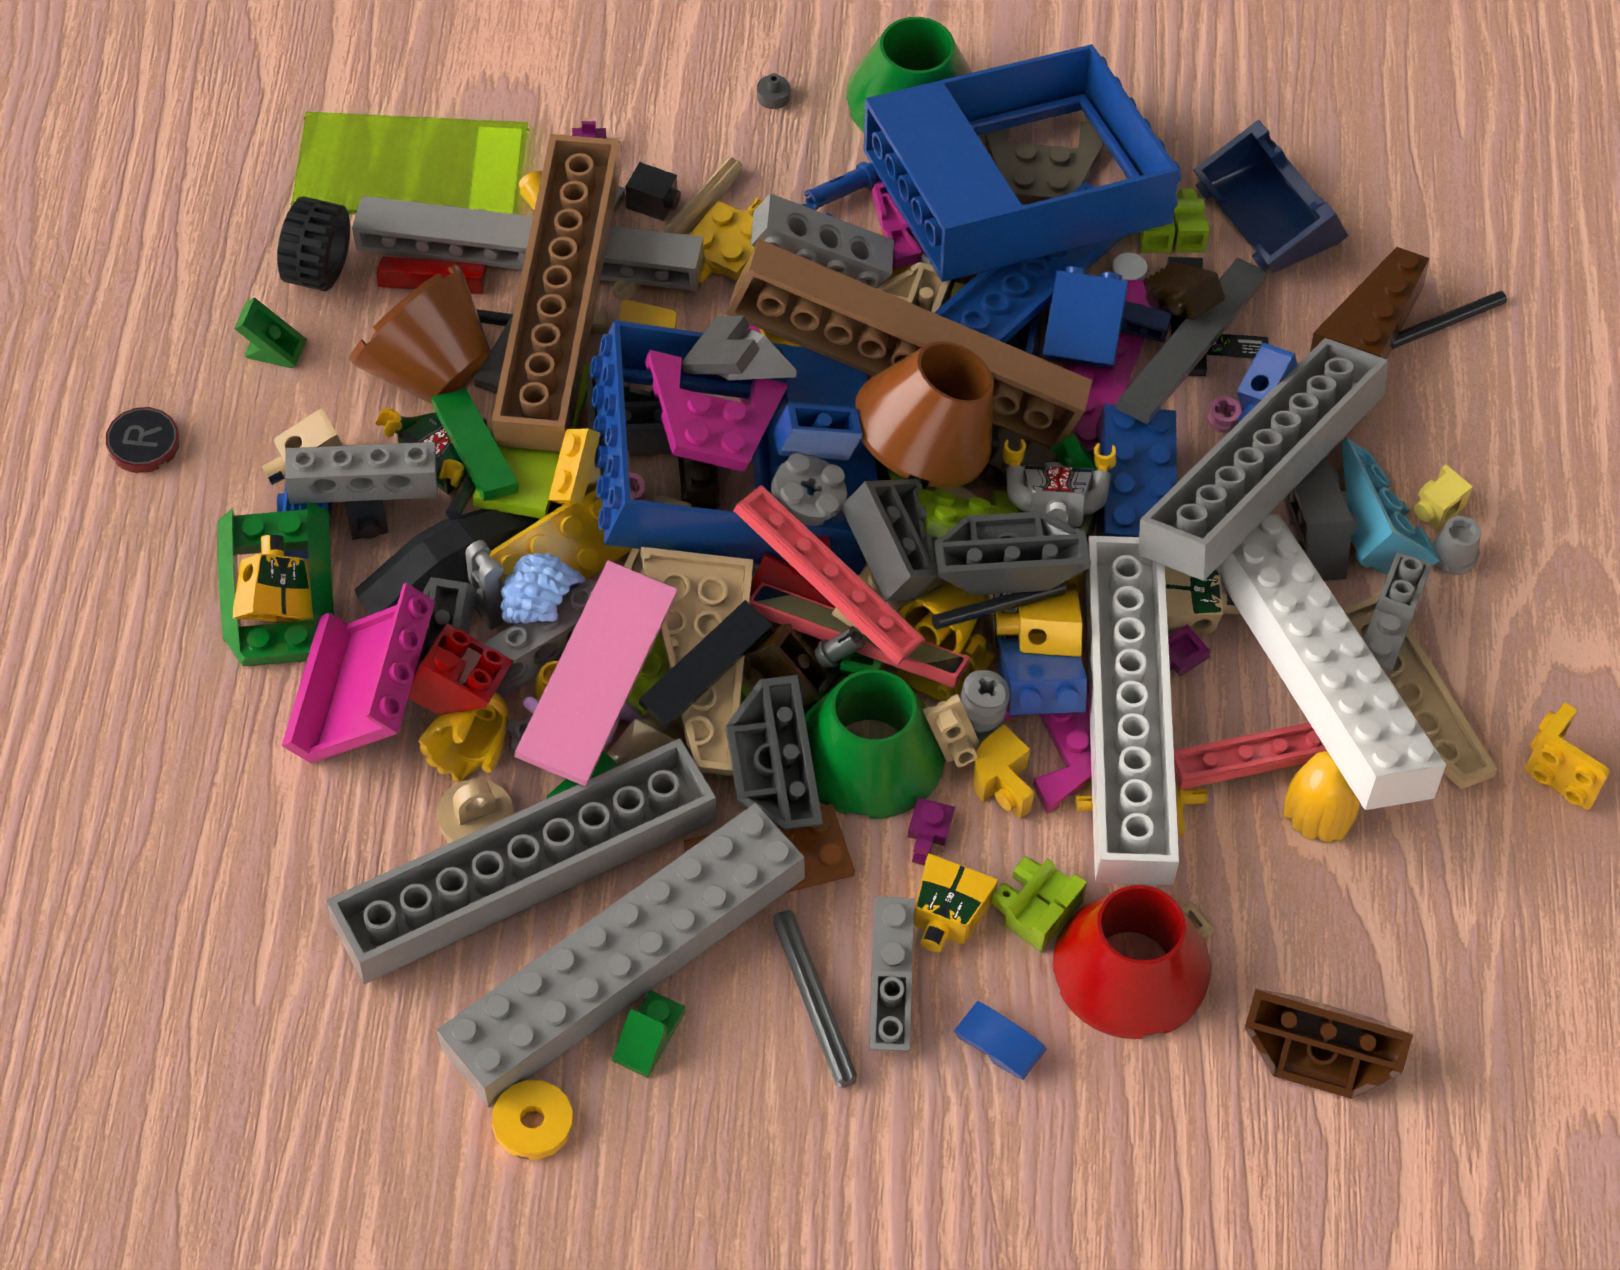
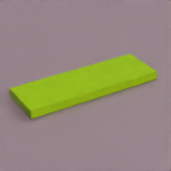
(533, 472)

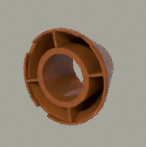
(427, 339)
(930, 415)

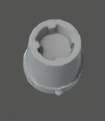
(1458, 545)

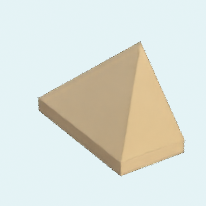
(641, 738)

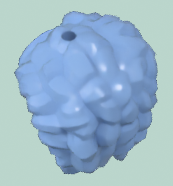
(537, 588)

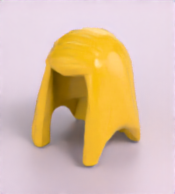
(466, 740)
(1321, 800)

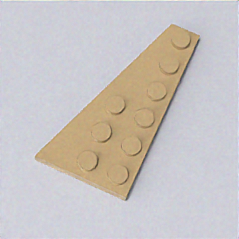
(706, 594)
(1432, 706)

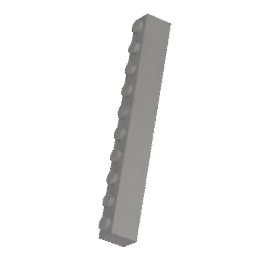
(502, 241)

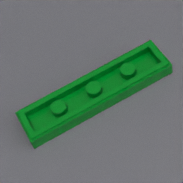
(475, 444)

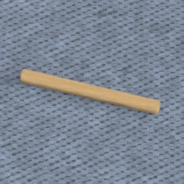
(692, 212)

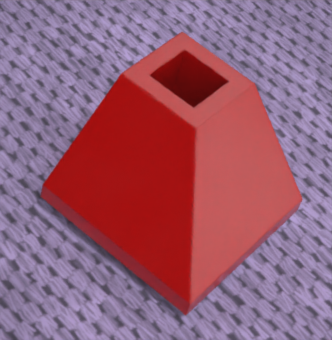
(458, 673)

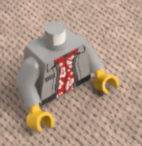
(1058, 491)

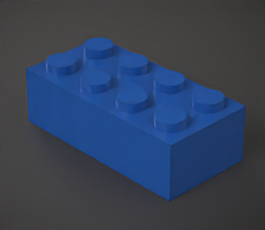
(1142, 469)

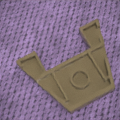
(1044, 170)

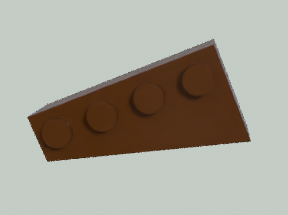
(1378, 306)

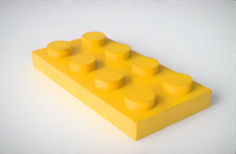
(565, 533)

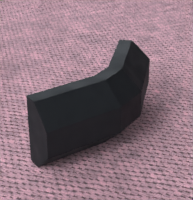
(438, 554)

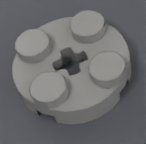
(818, 474)

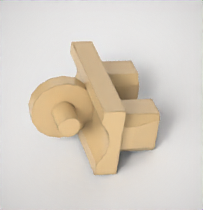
(953, 731)

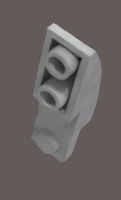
(1396, 609)
(891, 974)

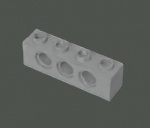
(824, 240)
(361, 472)
(539, 642)

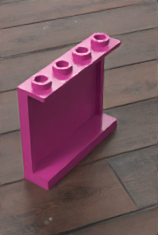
(358, 678)

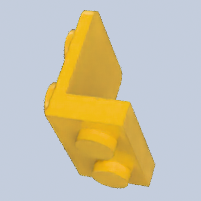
(576, 467)
(1562, 764)

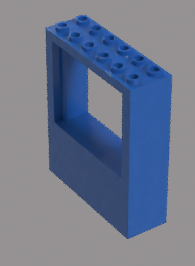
(957, 198)
(703, 530)

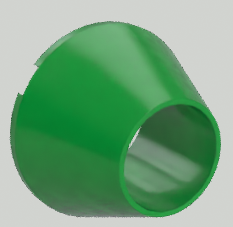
(903, 57)
(873, 774)

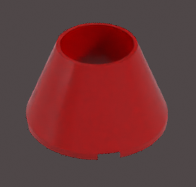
(1124, 993)

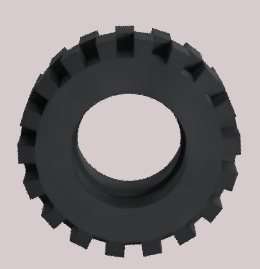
(313, 243)

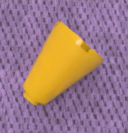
(942, 599)

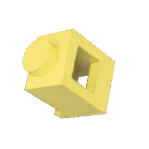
(1442, 498)

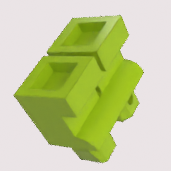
(1187, 232)
(1042, 903)

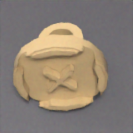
(471, 807)

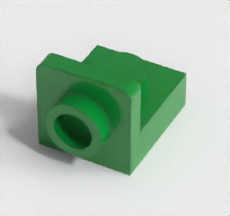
(1073, 453)

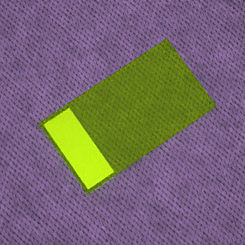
(411, 160)

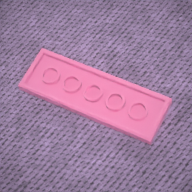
(596, 673)

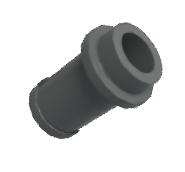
(831, 652)

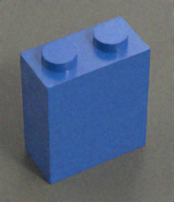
(1086, 318)
(1041, 681)

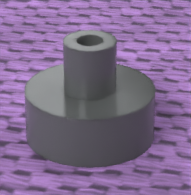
(773, 91)

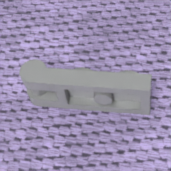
(485, 576)

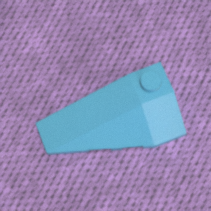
(1379, 514)

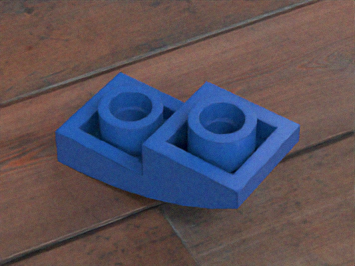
(1000, 1039)

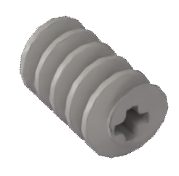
(985, 701)

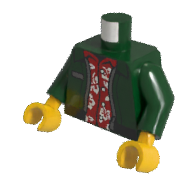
(427, 429)

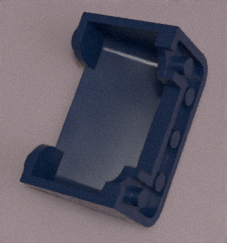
(1268, 200)

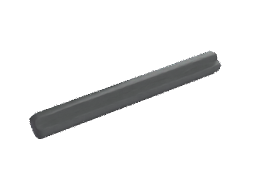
(815, 999)

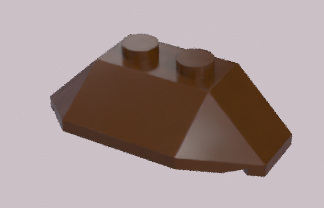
(1325, 1044)

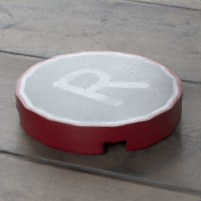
(142, 439)

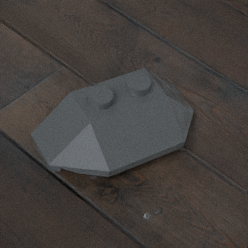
(1011, 553)
(774, 755)

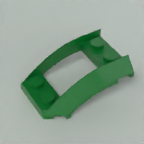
(243, 535)

